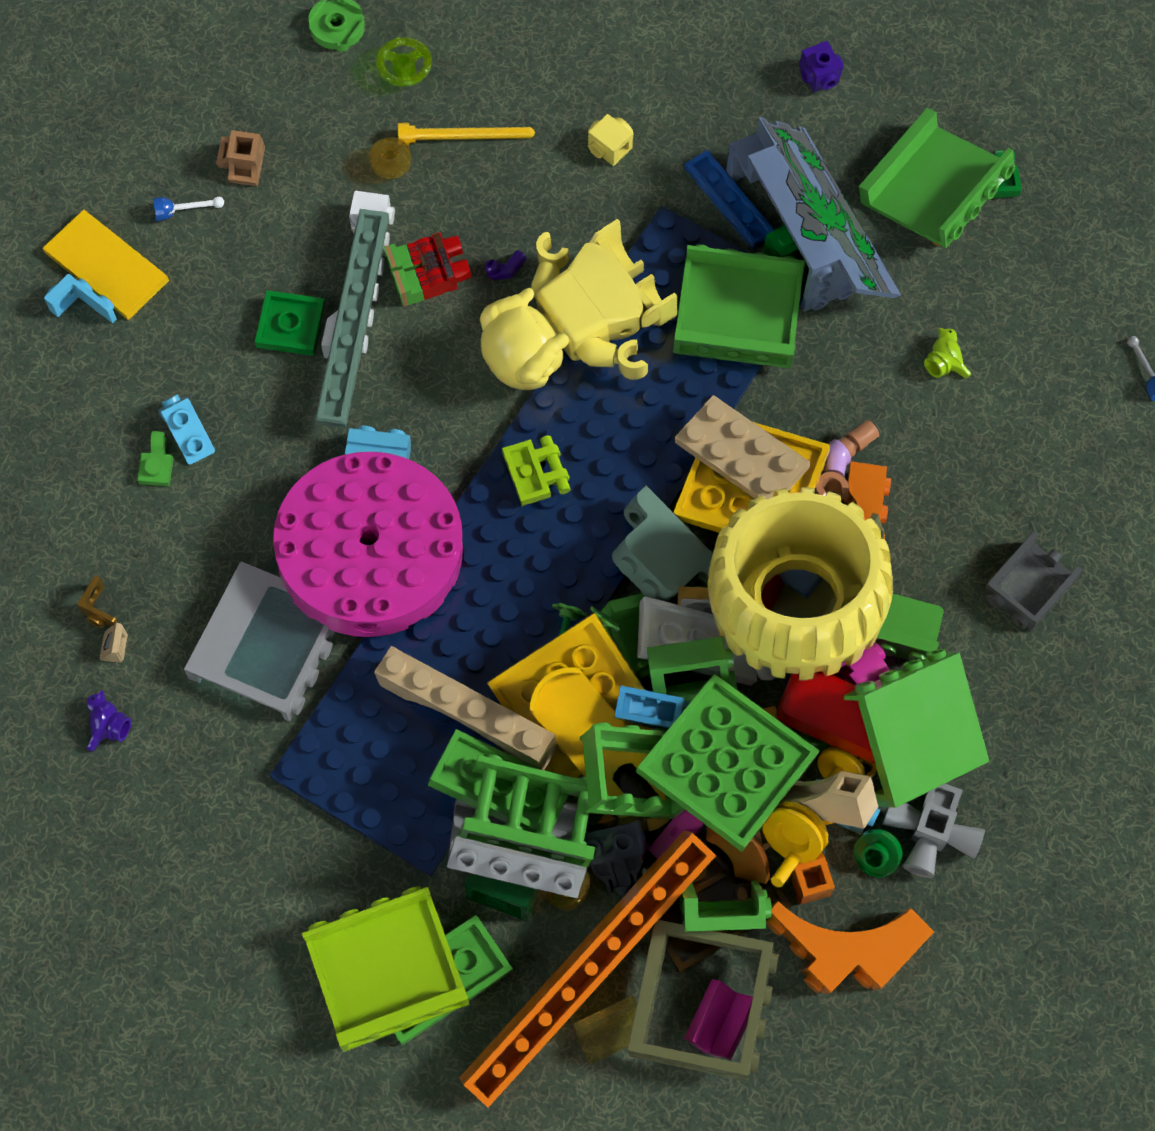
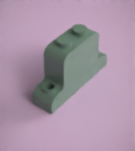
(660, 550)

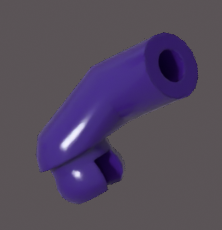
(505, 270)

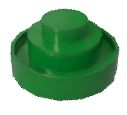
(877, 853)

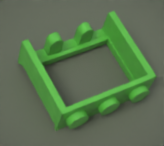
(626, 739)

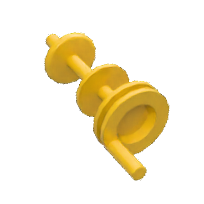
(795, 828)

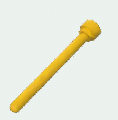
(410, 134)

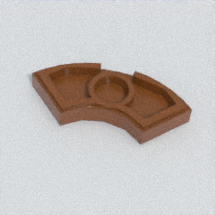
(748, 864)

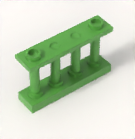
(511, 834)

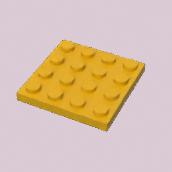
(711, 499)
(583, 647)

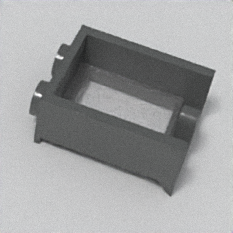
(1030, 584)

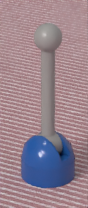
(1133, 342)

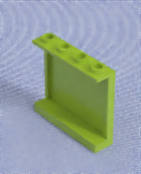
(385, 968)

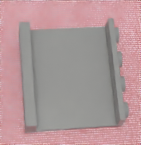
(512, 864)

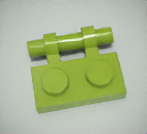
(527, 473)

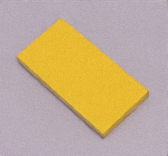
(106, 264)

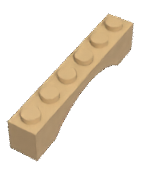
(501, 726)
(838, 799)

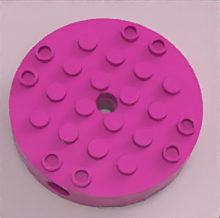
(375, 585)

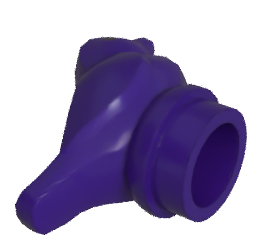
(106, 721)

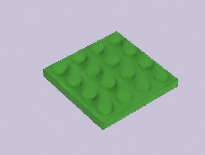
(727, 762)

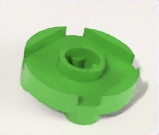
(338, 37)

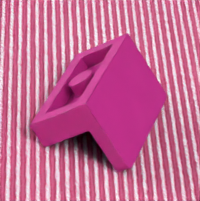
(719, 1021)

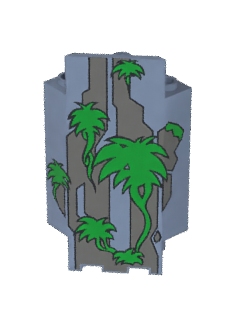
(813, 212)

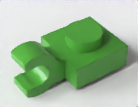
(156, 466)

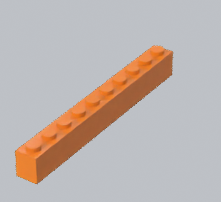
(586, 968)

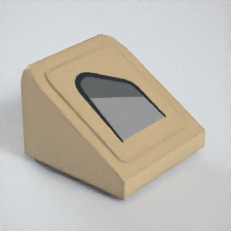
(114, 644)

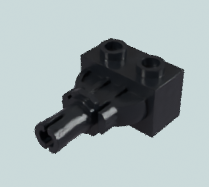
(619, 852)

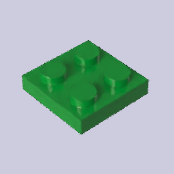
(290, 323)

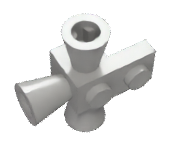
(934, 829)

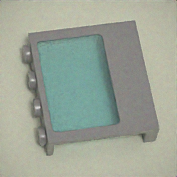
(261, 643)

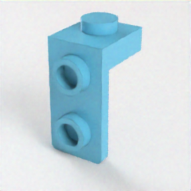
(64, 293)
(186, 428)

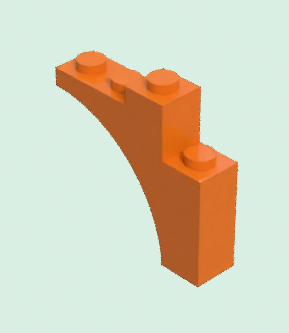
(834, 954)

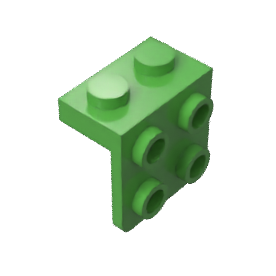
(910, 628)

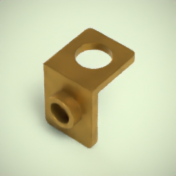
(85, 605)

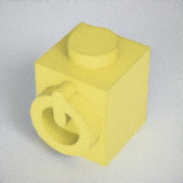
(610, 139)

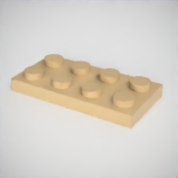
(741, 450)

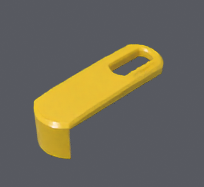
(568, 708)

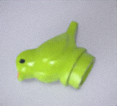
(946, 356)

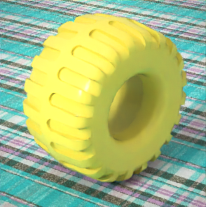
(807, 535)

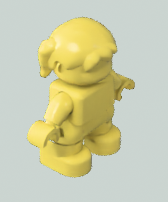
(575, 313)

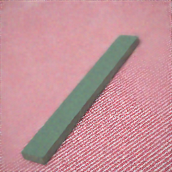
(352, 319)

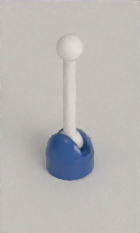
(165, 207)

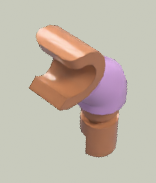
(840, 456)

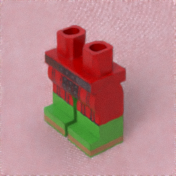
(425, 268)

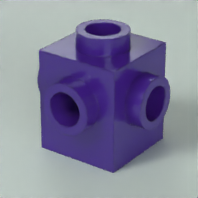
(820, 67)

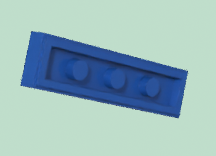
(729, 199)

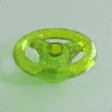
(404, 74)

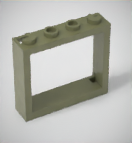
(755, 1028)

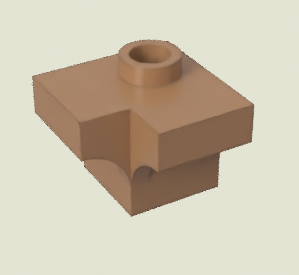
(243, 157)

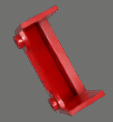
(822, 712)

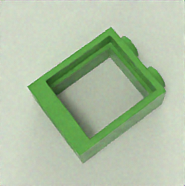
(685, 657)

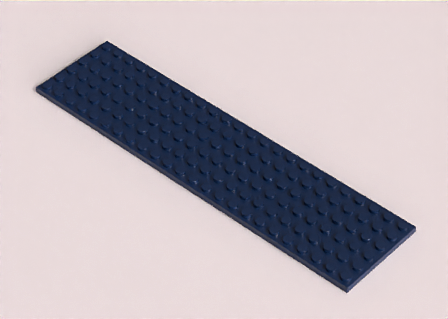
(373, 752)

